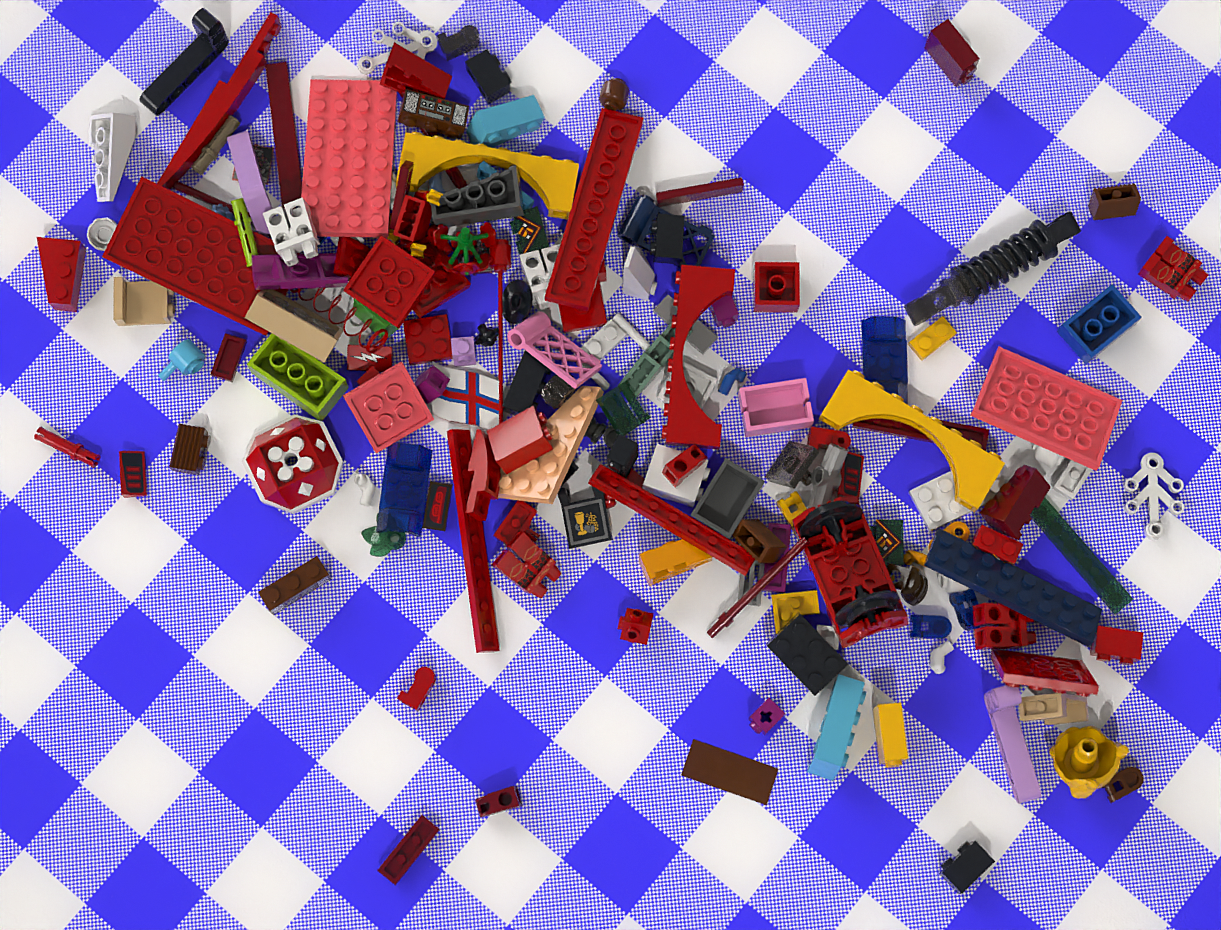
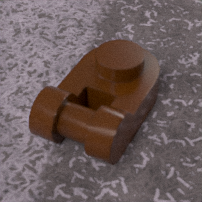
(1129, 779)

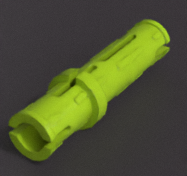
(239, 206)

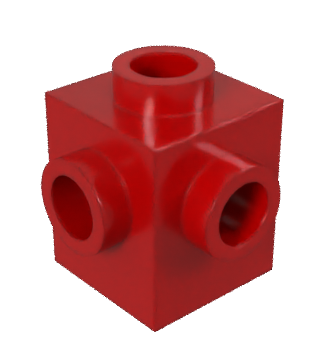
(635, 626)

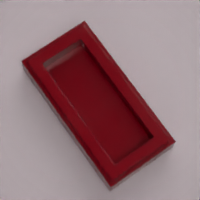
(228, 357)

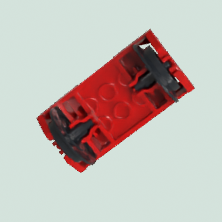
(849, 570)

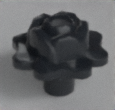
(486, 335)

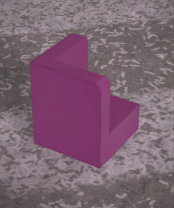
(431, 384)

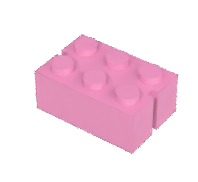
(775, 407)

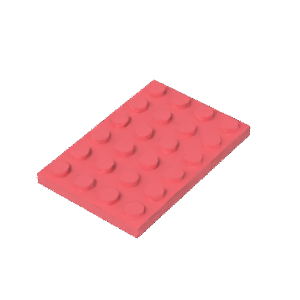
(1047, 408)

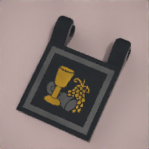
(585, 519)

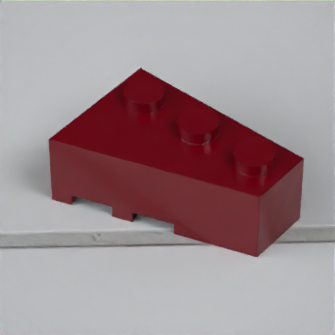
(1016, 501)

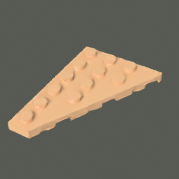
(543, 476)

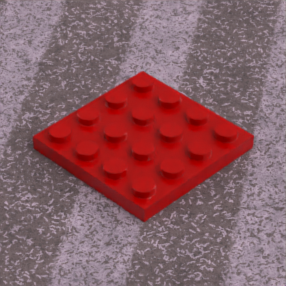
(1044, 672)

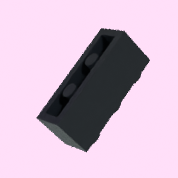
(526, 385)

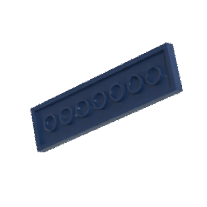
(1013, 587)

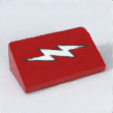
(360, 360)

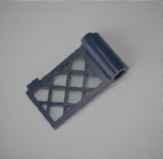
(639, 221)

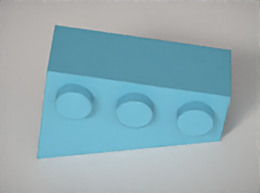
(505, 121)

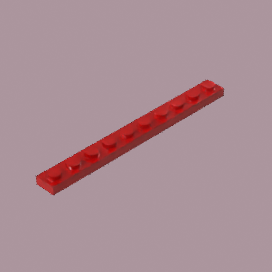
(473, 546)

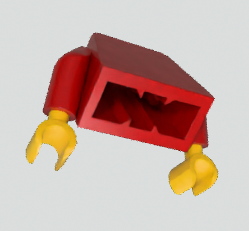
(415, 219)

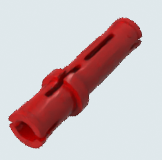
(75, 451)

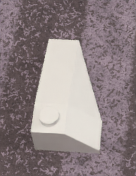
(638, 275)

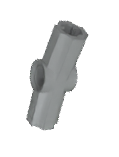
(827, 476)

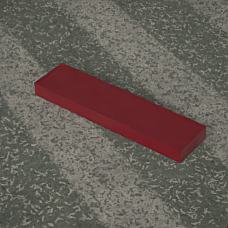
(699, 192)

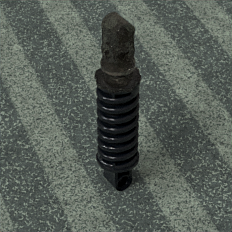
(1001, 260)

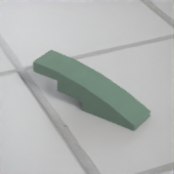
(651, 362)

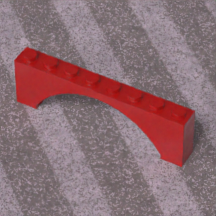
(686, 420)

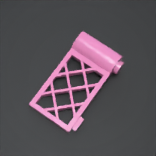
(535, 332)

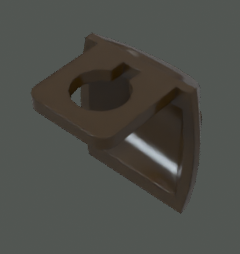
(914, 585)

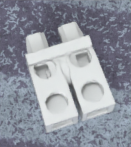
(292, 231)
(535, 273)

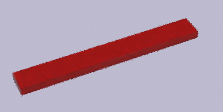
(672, 519)

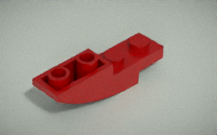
(485, 479)

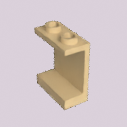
(141, 303)
(1054, 708)

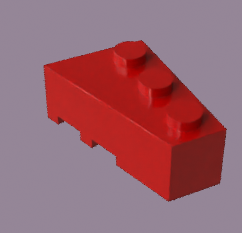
(410, 72)
(62, 271)

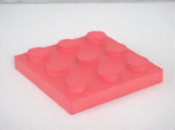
(388, 407)

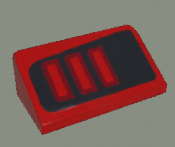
(132, 473)
(851, 476)

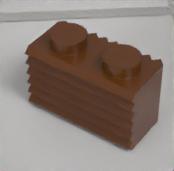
(1114, 201)
(189, 449)
(759, 541)

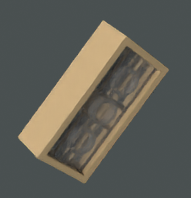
(294, 323)

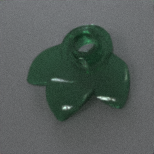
(382, 542)

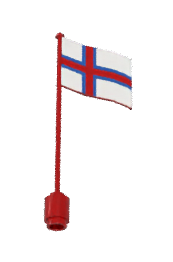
(469, 395)

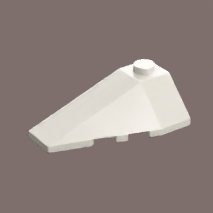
(112, 141)

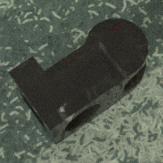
(459, 42)

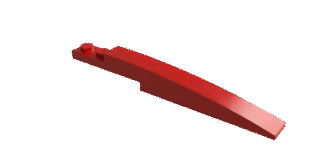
(222, 103)

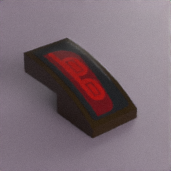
(437, 506)

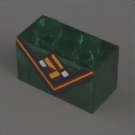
(529, 231)
(889, 539)

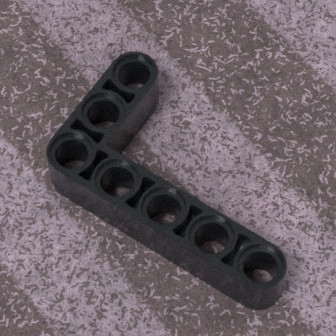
(188, 65)

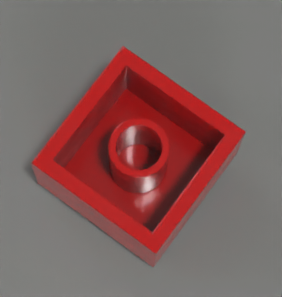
(776, 287)

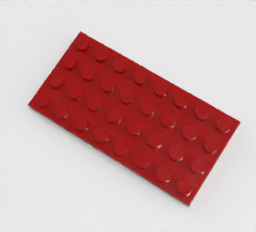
(187, 251)

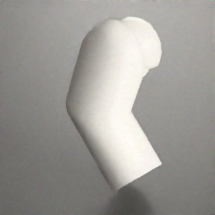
(367, 487)

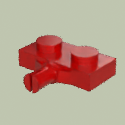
(517, 520)

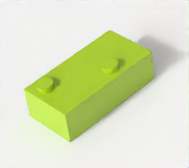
(298, 376)

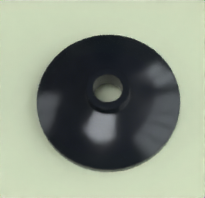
(517, 301)

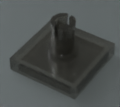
(793, 465)

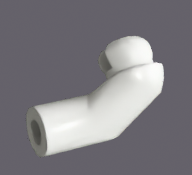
(938, 655)

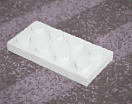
(937, 500)

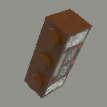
(433, 114)
(294, 585)

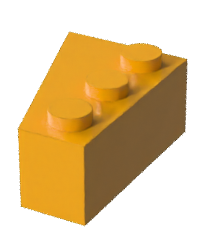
(671, 560)

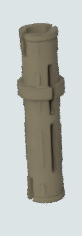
(211, 151)

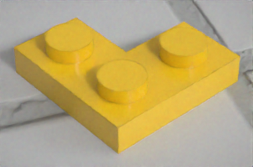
(789, 604)

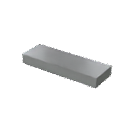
(701, 338)

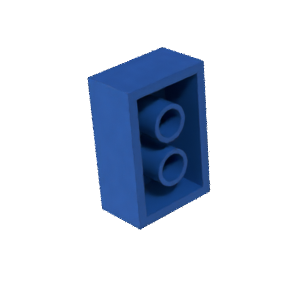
(1099, 324)

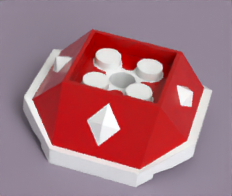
(298, 485)

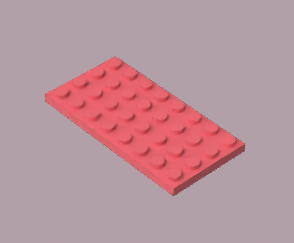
(349, 157)

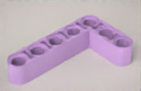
(250, 180)
(1011, 742)

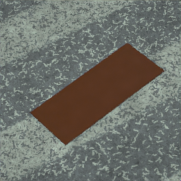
(729, 772)

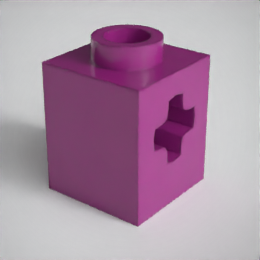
(724, 312)
(773, 710)

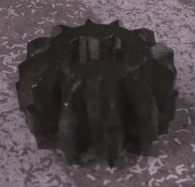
(557, 392)

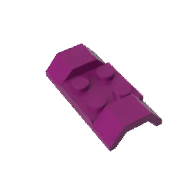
(312, 273)

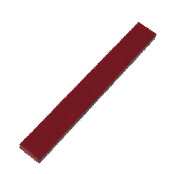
(284, 132)

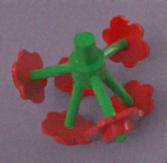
(465, 242)

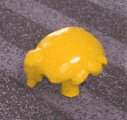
(1086, 759)

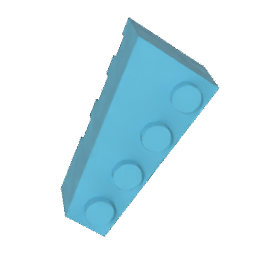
(837, 727)

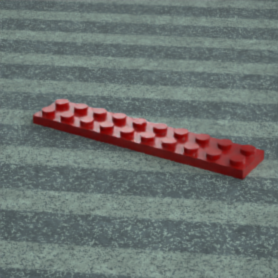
(594, 209)

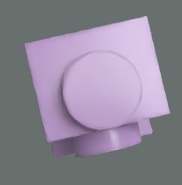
(463, 351)

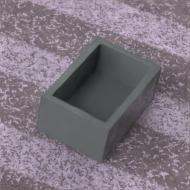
(727, 498)

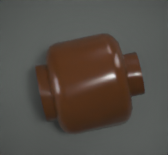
(614, 94)

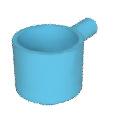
(186, 358)

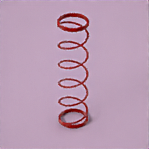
(382, 341)

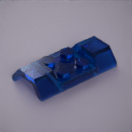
(885, 353)
(404, 489)

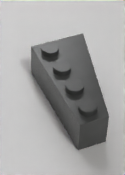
(481, 201)

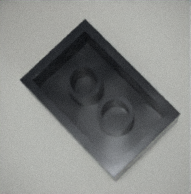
(806, 654)

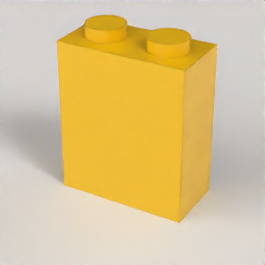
(890, 734)

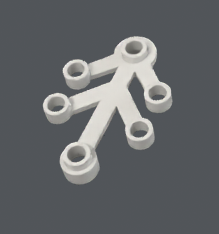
(386, 40)
(1153, 492)

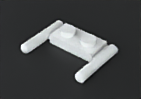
(607, 339)

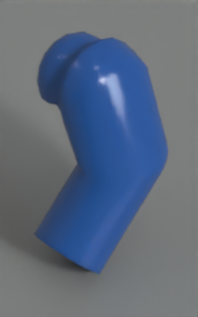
(730, 378)

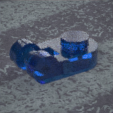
(963, 614)
(938, 627)

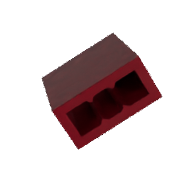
(952, 53)

